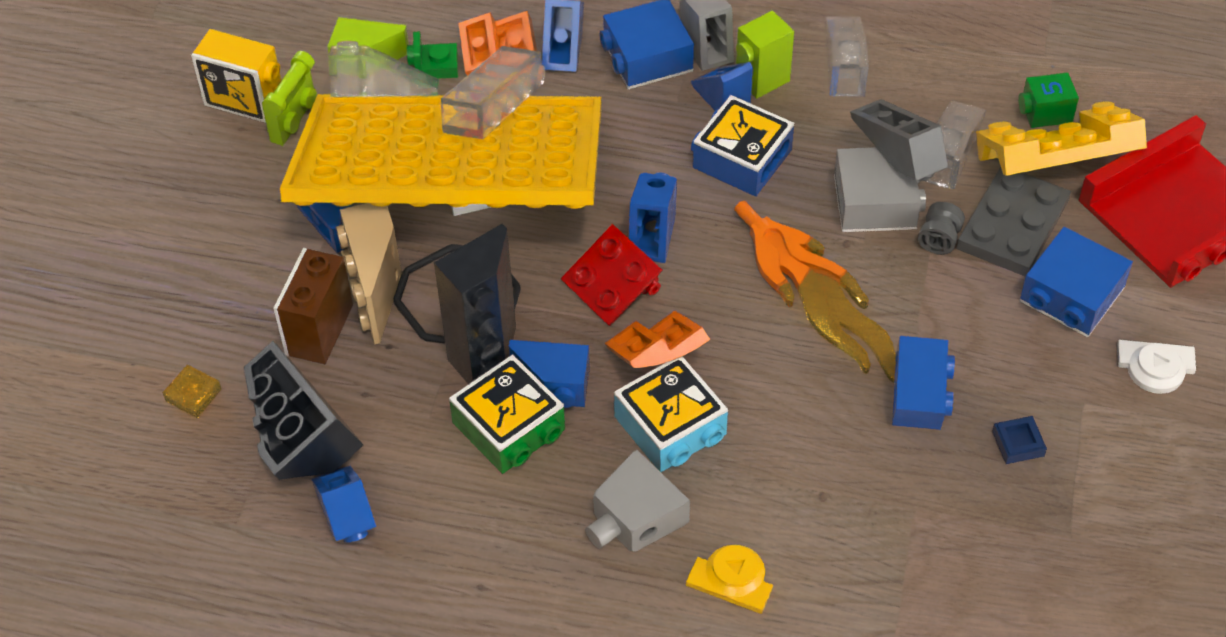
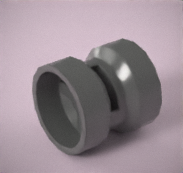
(941, 228)

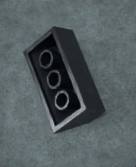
(477, 303)

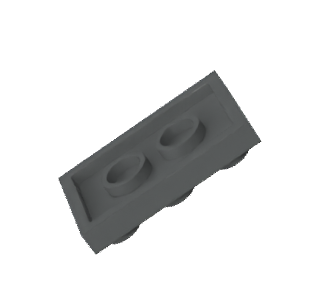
(1013, 221)

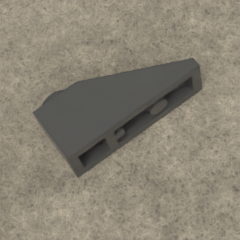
(905, 139)

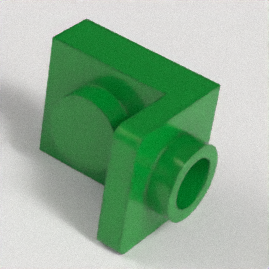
(433, 59)

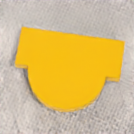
(734, 576)

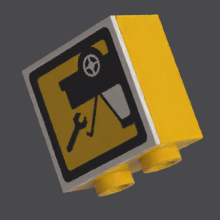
(235, 73)

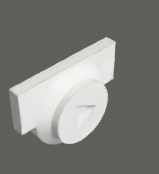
(1156, 365)

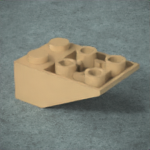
(372, 261)

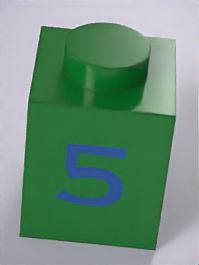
(1048, 100)

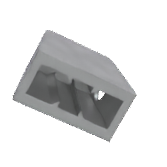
(710, 19)
(637, 506)

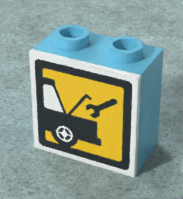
(671, 413)

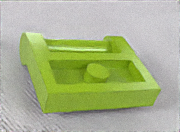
(290, 99)

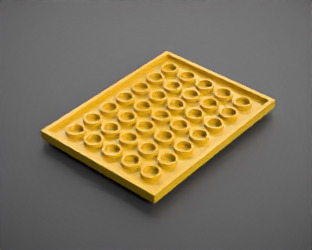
(397, 153)

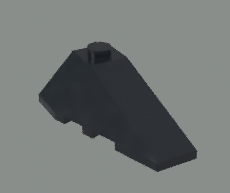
(294, 421)

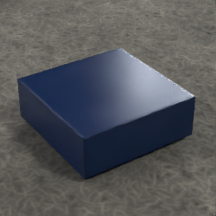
(1019, 440)

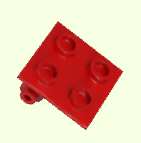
(612, 275)

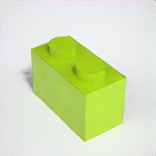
(769, 49)

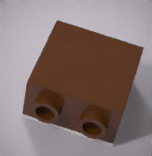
(313, 306)

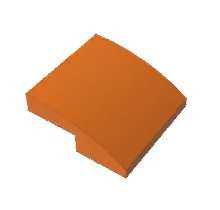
(484, 36)
(660, 344)

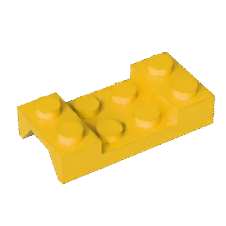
(1100, 133)

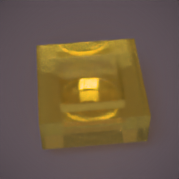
(192, 391)

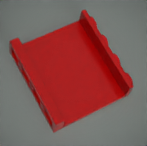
(1165, 202)

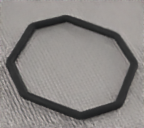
(413, 267)

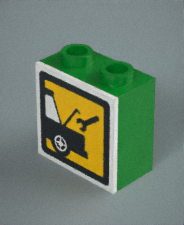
(507, 414)

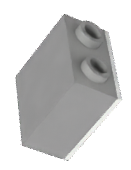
(874, 193)

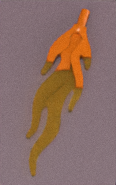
(818, 283)

